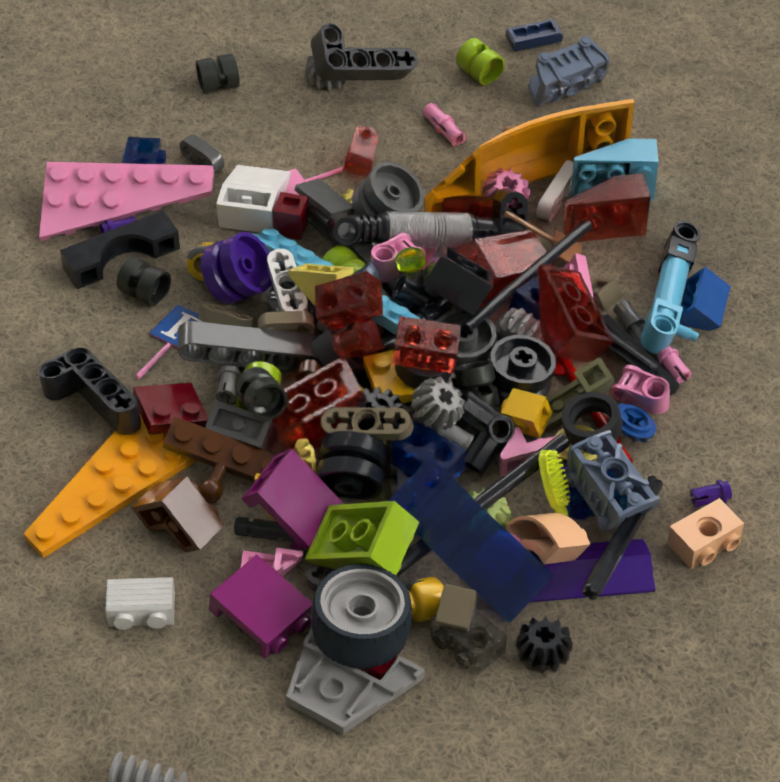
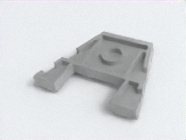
(343, 694)

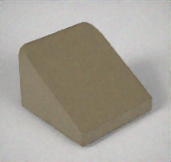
(605, 292)
(456, 607)

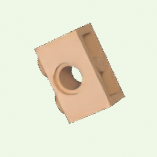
(705, 534)

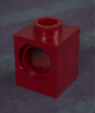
(291, 215)

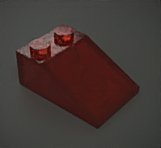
(613, 207)
(504, 256)
(570, 315)
(312, 397)

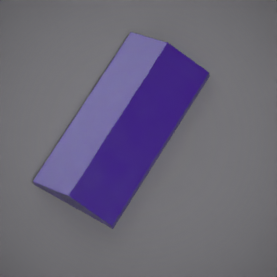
(630, 576)

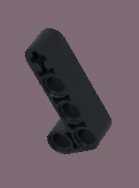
(394, 62)
(84, 373)

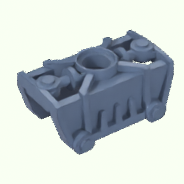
(568, 71)
(599, 488)

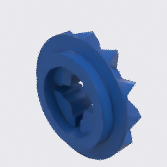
(633, 416)

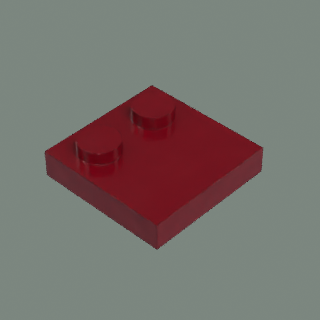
(163, 402)

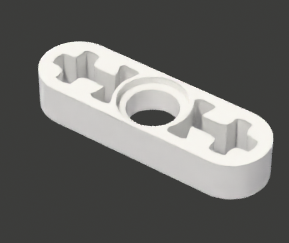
(559, 187)
(277, 277)

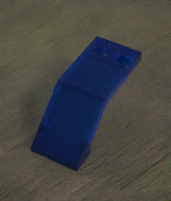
(472, 540)

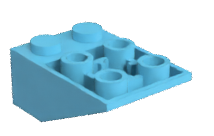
(620, 158)

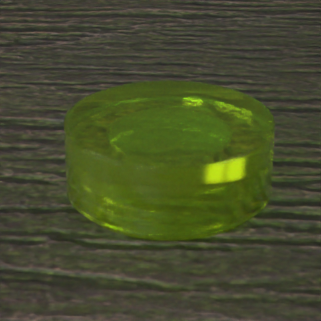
(410, 259)

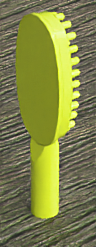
(553, 481)

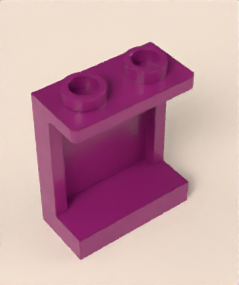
(292, 497)
(262, 605)

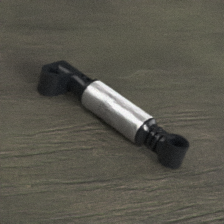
(433, 228)

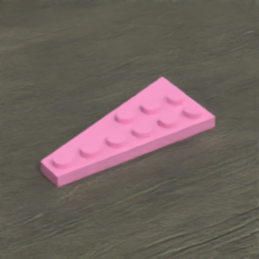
(90, 193)

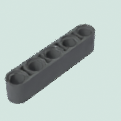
(243, 345)

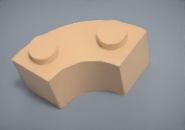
(550, 536)

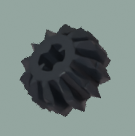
(544, 644)

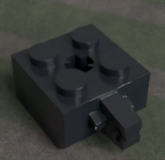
(457, 280)

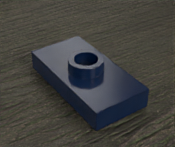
(534, 35)

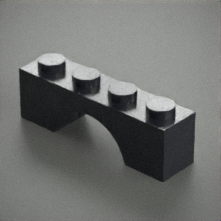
(149, 235)

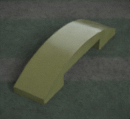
(590, 378)

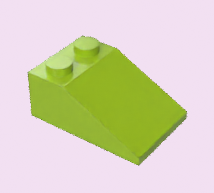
(363, 535)

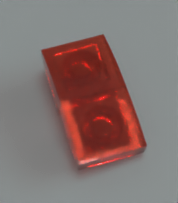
(477, 205)

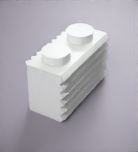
(140, 602)

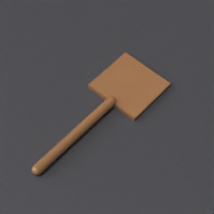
(567, 255)

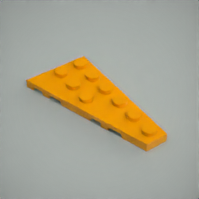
(108, 482)

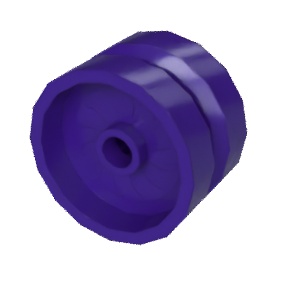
(236, 268)

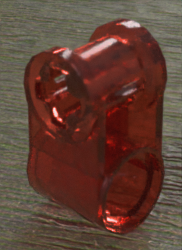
(361, 153)
(358, 341)

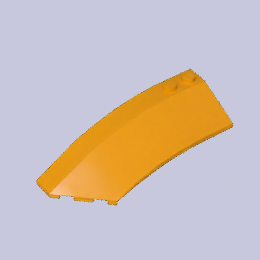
(537, 148)

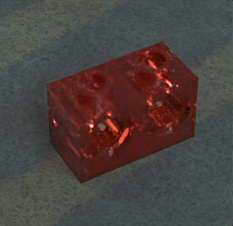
(349, 300)
(426, 344)

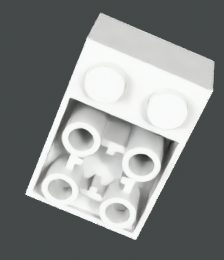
(250, 197)

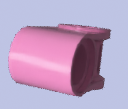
(384, 256)
(638, 388)

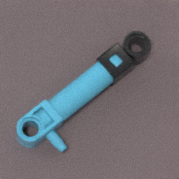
(666, 310)

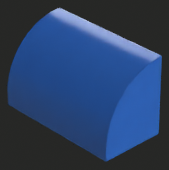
(704, 300)

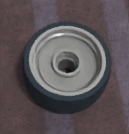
(361, 616)

